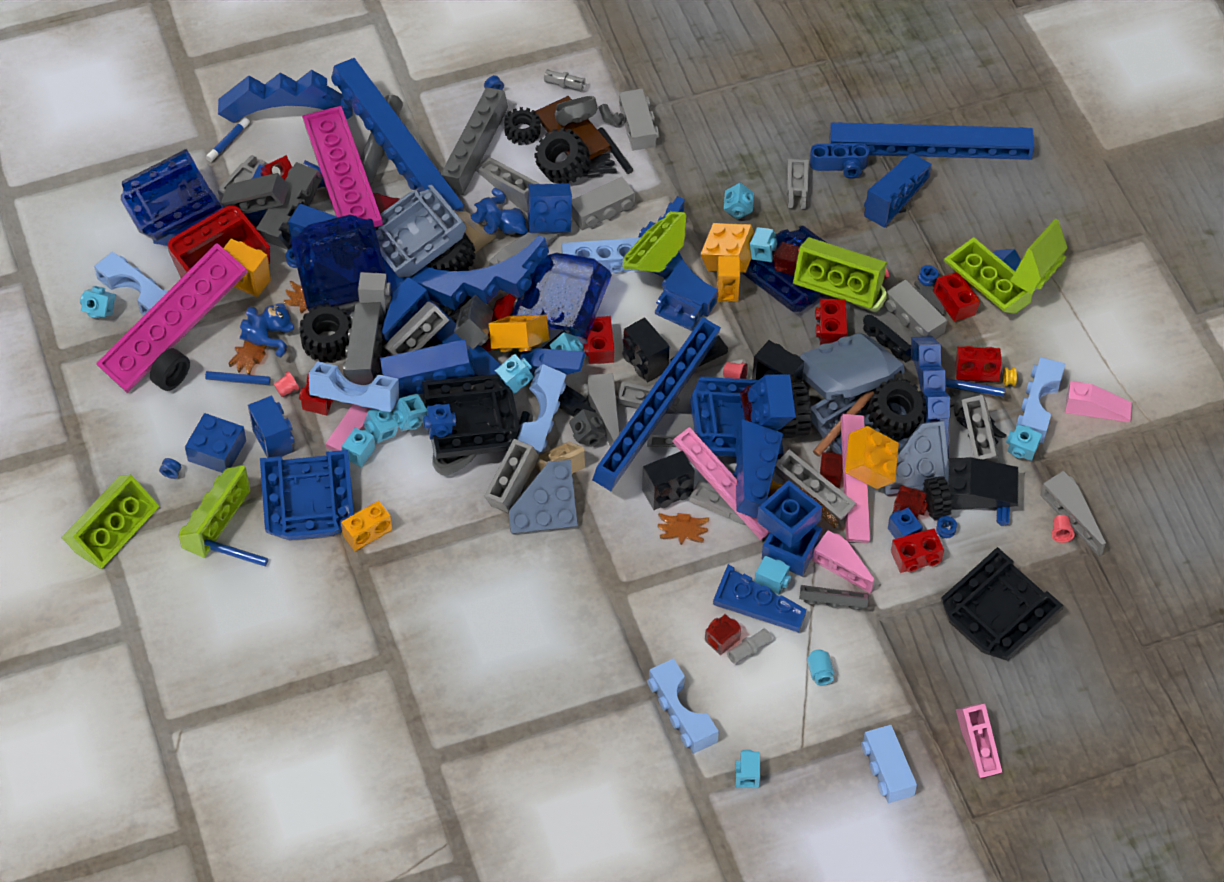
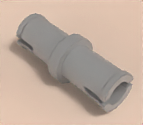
(564, 79)
(749, 646)

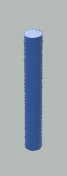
(241, 378)
(974, 387)
(241, 554)

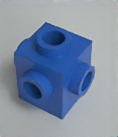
(439, 420)

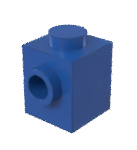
(903, 523)

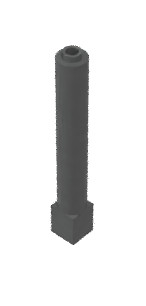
(373, 152)

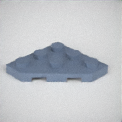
(921, 458)
(546, 501)

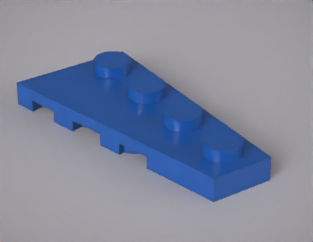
(749, 598)

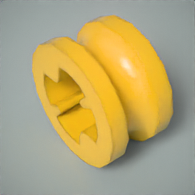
(1009, 376)

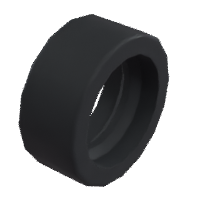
(169, 369)

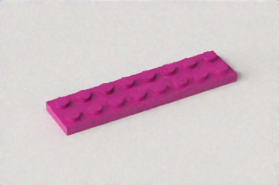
(341, 165)
(172, 317)

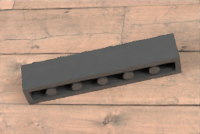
(475, 139)

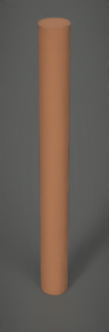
(854, 410)

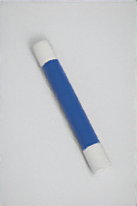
(227, 139)

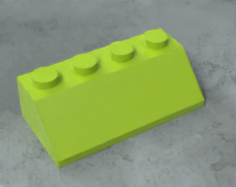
(1041, 259)
(839, 272)
(988, 275)
(215, 510)
(110, 521)

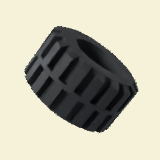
(554, 145)
(458, 259)
(323, 320)
(902, 394)
(802, 423)

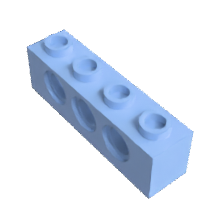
(607, 252)

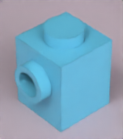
(359, 445)
(773, 574)

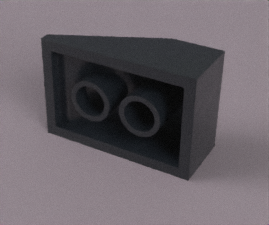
(982, 484)

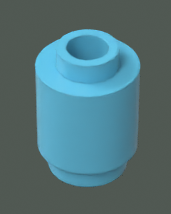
(820, 667)

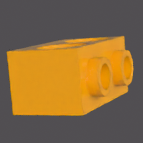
(728, 278)
(366, 525)

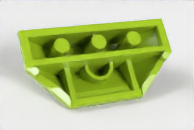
(657, 244)

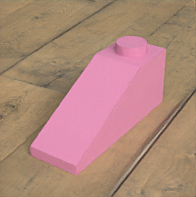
(1096, 402)
(839, 557)
(979, 739)

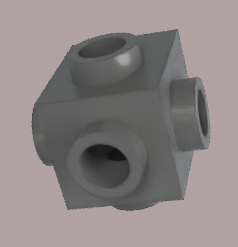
(587, 427)

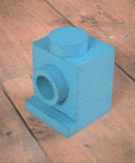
(763, 244)
(748, 770)

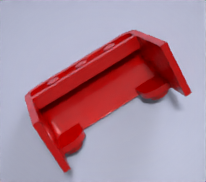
(218, 228)

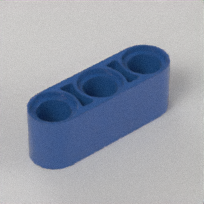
(832, 156)

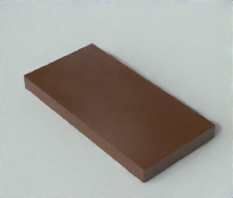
(585, 130)

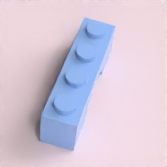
(118, 273)
(1046, 380)
(329, 383)
(547, 387)
(695, 728)

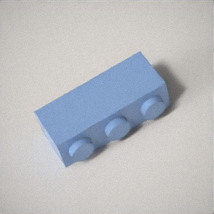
(888, 764)

